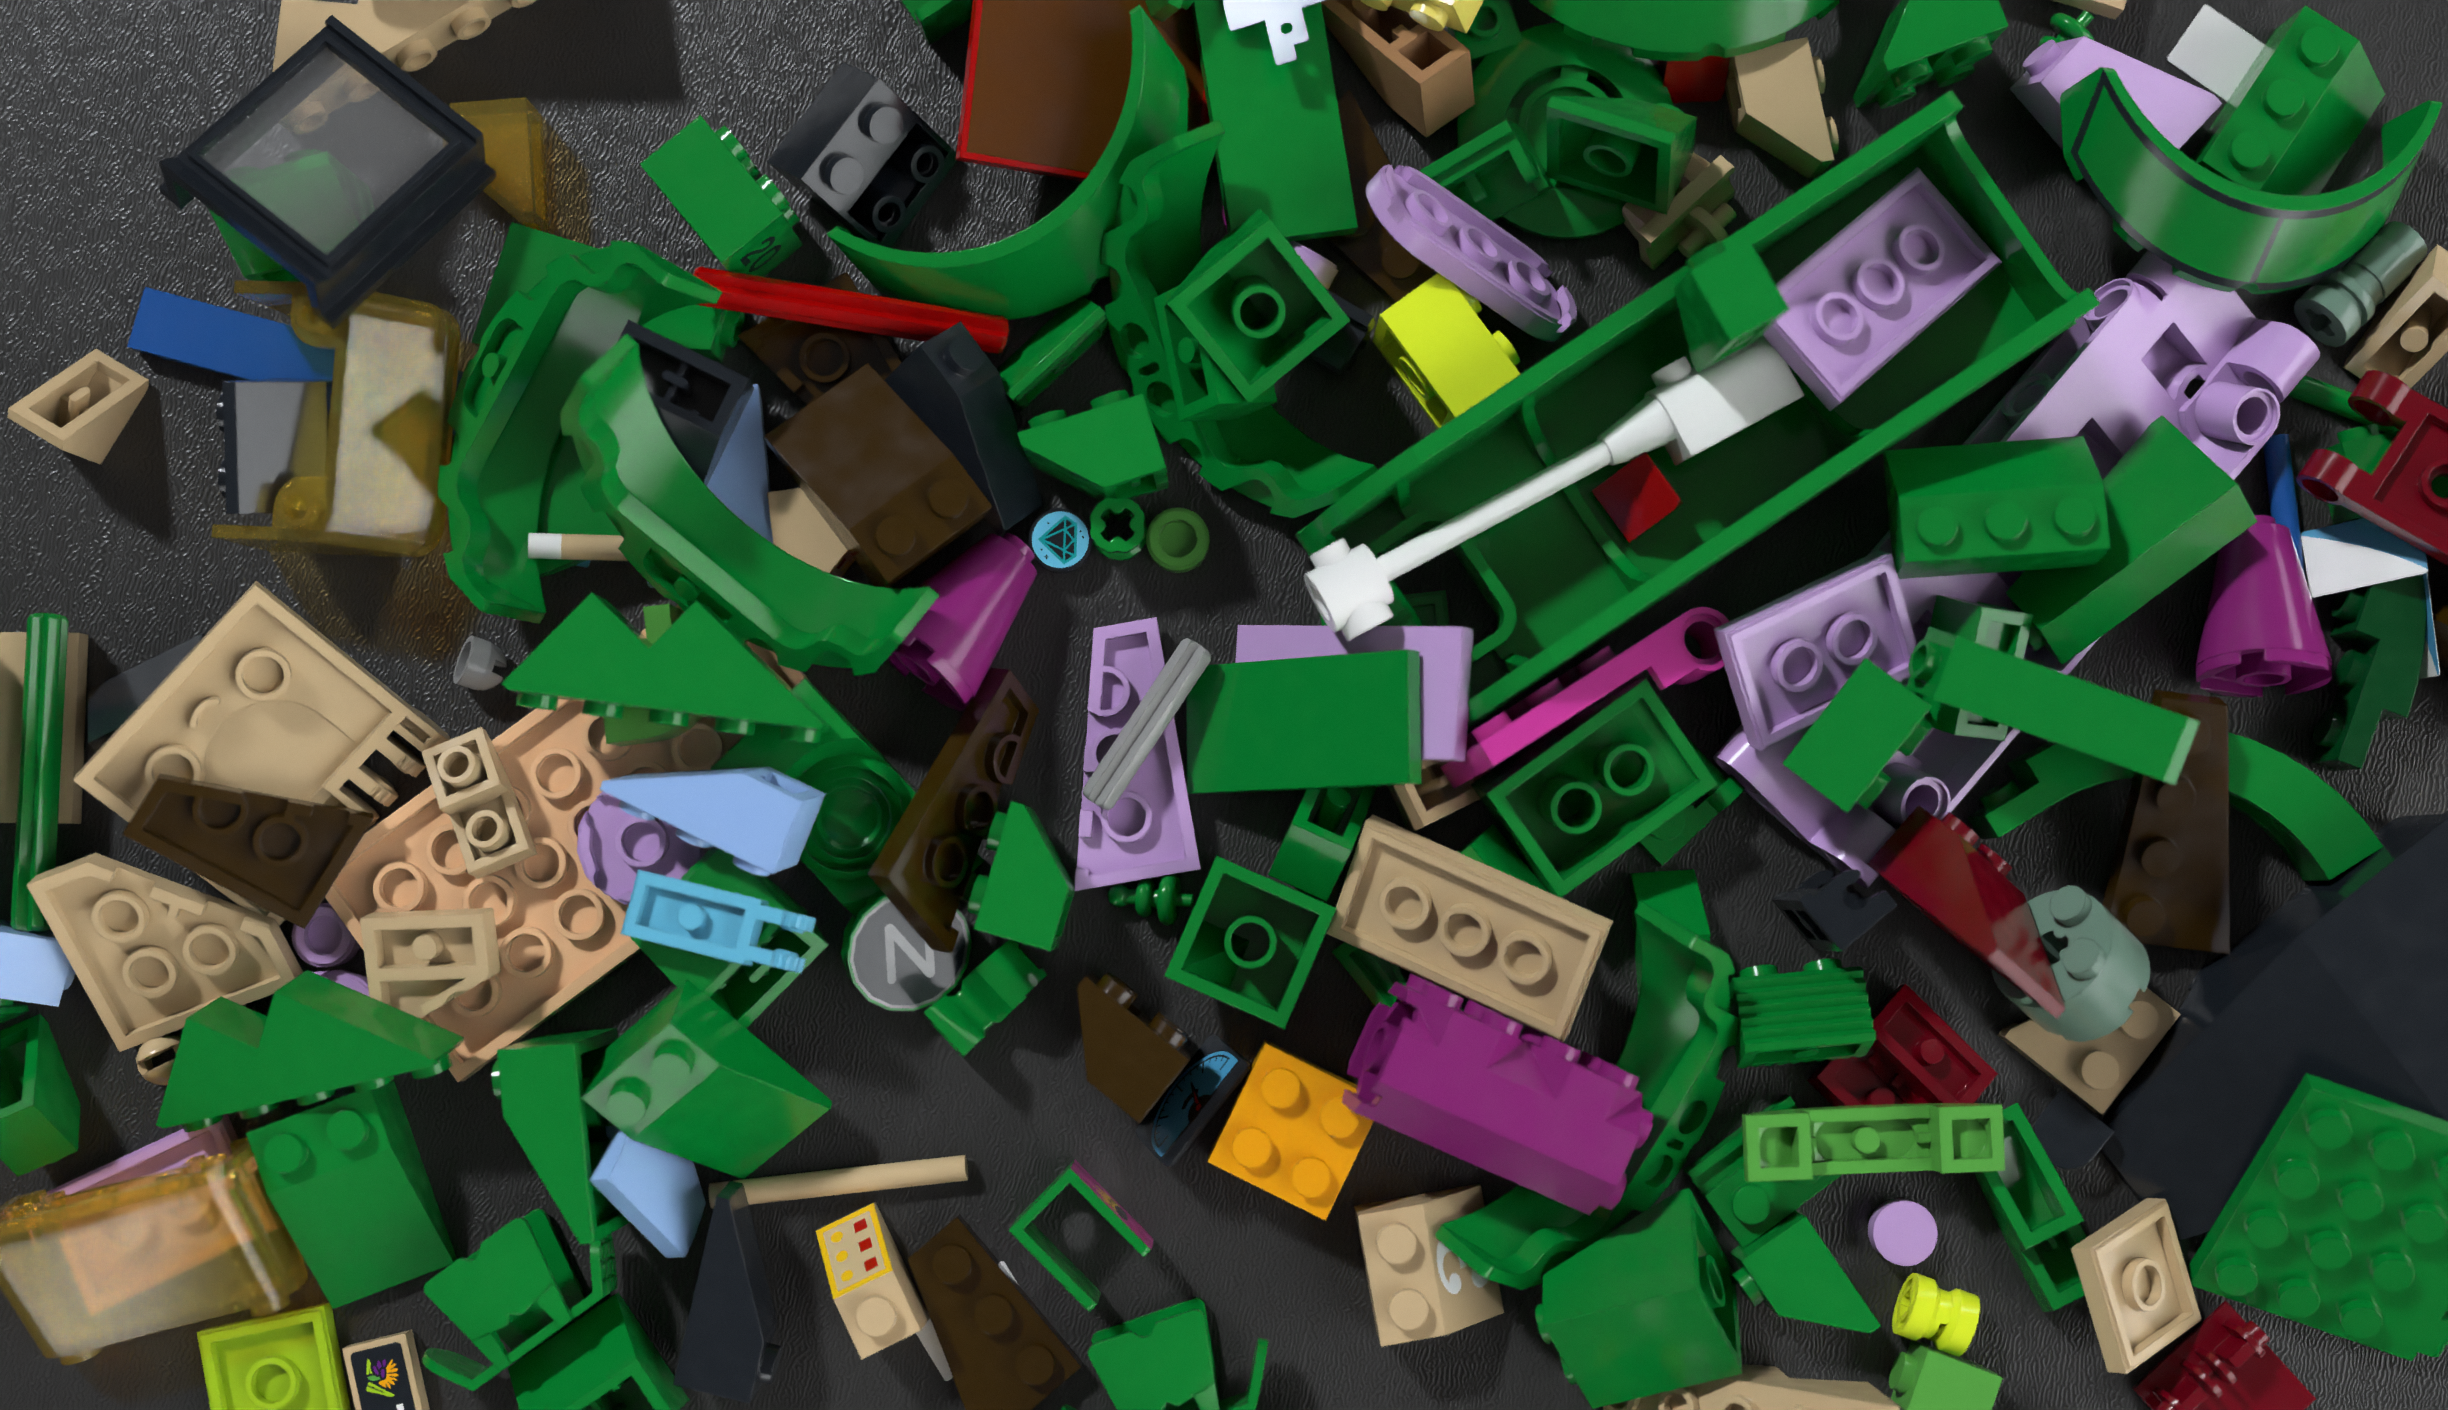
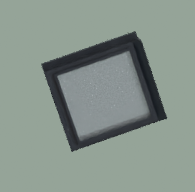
(335, 168)

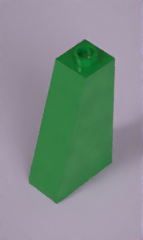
(523, 266)
(2164, 519)
(2051, 705)

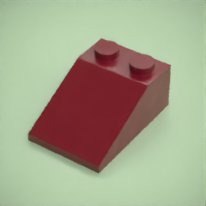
(1969, 899)

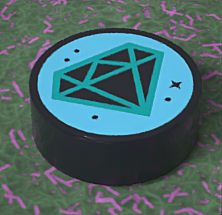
(1061, 540)

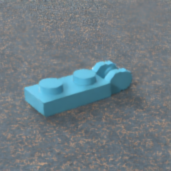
(709, 921)

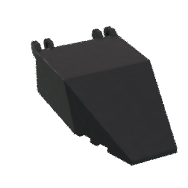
(2325, 986)

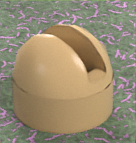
(153, 1048)

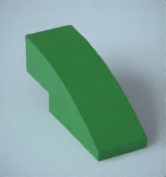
(2035, 1214)

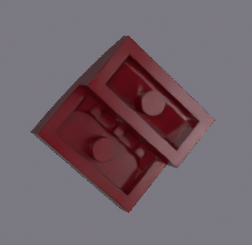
(1909, 1063)

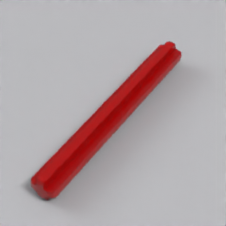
(849, 309)

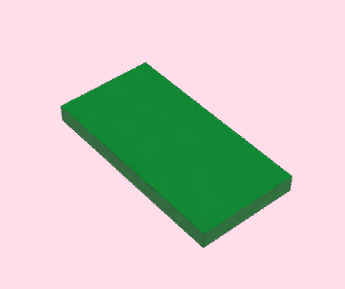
(1279, 125)
(1305, 724)

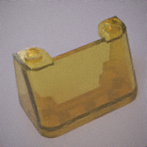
(146, 1255)

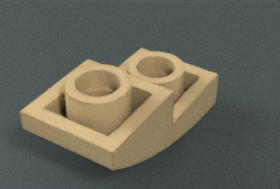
(480, 802)

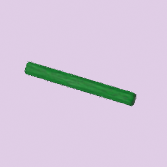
(39, 763)

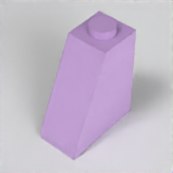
(2166, 101)

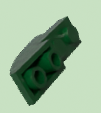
(2379, 672)

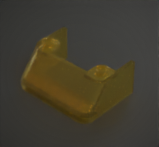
(384, 430)

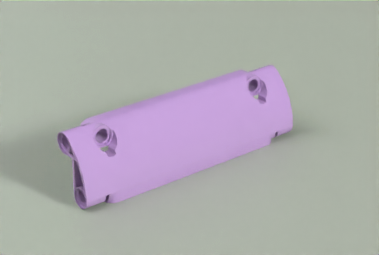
(2093, 381)

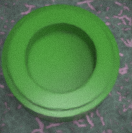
(1178, 540)

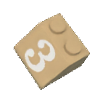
(1415, 1279)

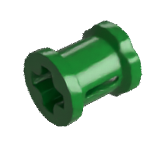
(1119, 509)

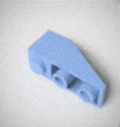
(741, 810)

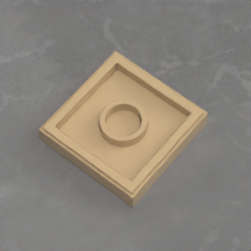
(2136, 1285)

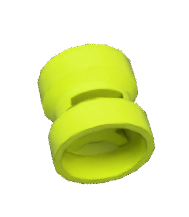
(1936, 1314)

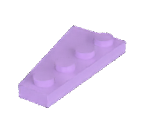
(1151, 823)

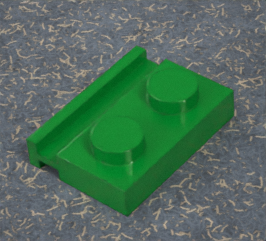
(1745, 1206)

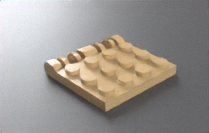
(264, 712)

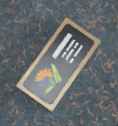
(386, 1373)

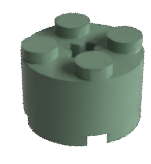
(2093, 963)

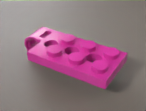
(1660, 653)

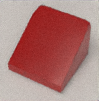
(1695, 80)
(1637, 497)

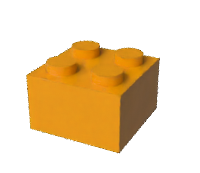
(1291, 1131)

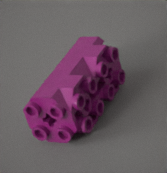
(1498, 1096)

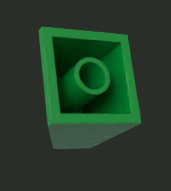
(1645, 1307)

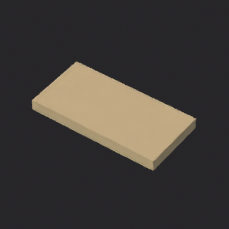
(1468, 927)

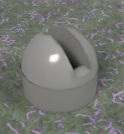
(476, 664)

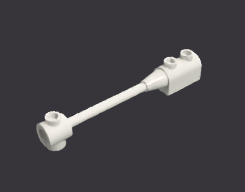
(1682, 413)

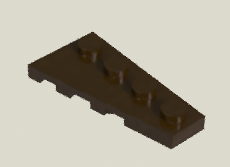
(2174, 841)

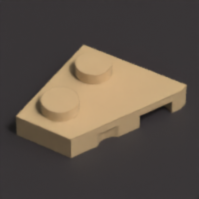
(428, 955)
(2099, 1067)

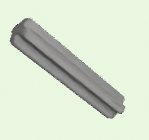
(1147, 724)

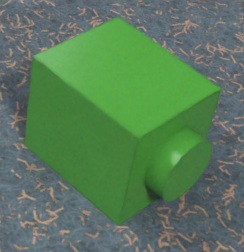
(1940, 1381)

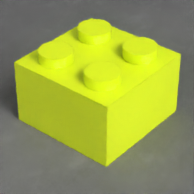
(1444, 349)

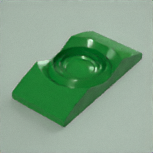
(860, 801)

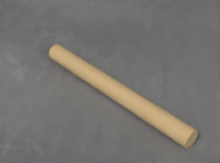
(849, 1180)

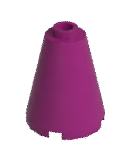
(2261, 619)
(968, 620)

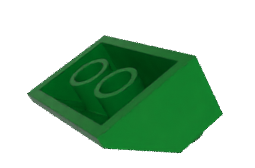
(2294, 110)
(1995, 507)

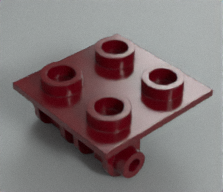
(2223, 1368)

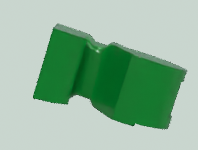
(985, 997)

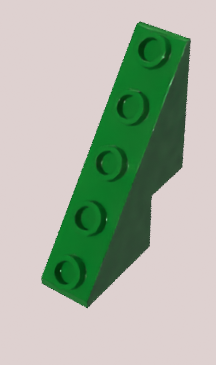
(687, 672)
(304, 1049)

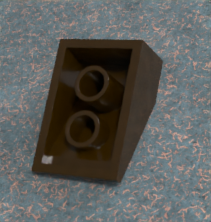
(878, 476)

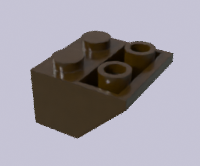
(1124, 1049)

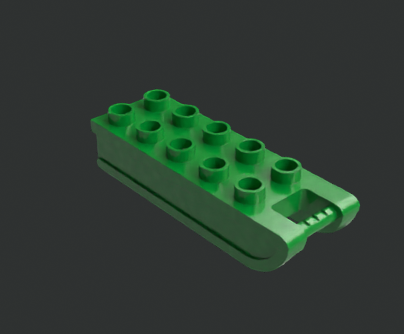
(1562, 566)

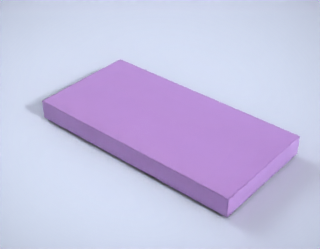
(1876, 288)
(1443, 669)

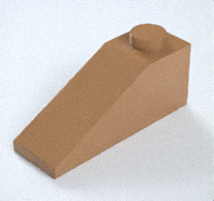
(1411, 67)

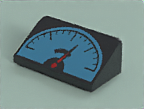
(1192, 1100)

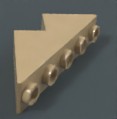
(399, 29)
(1765, 1389)

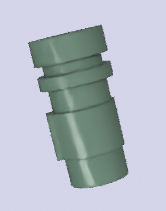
(2348, 298)

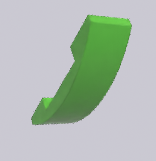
(1873, 1140)

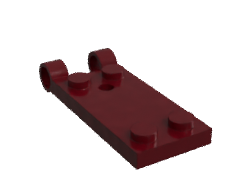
(2399, 488)

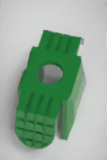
(513, 1291)
(1167, 1362)

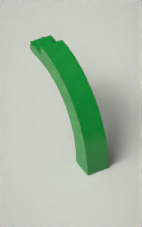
(2278, 794)

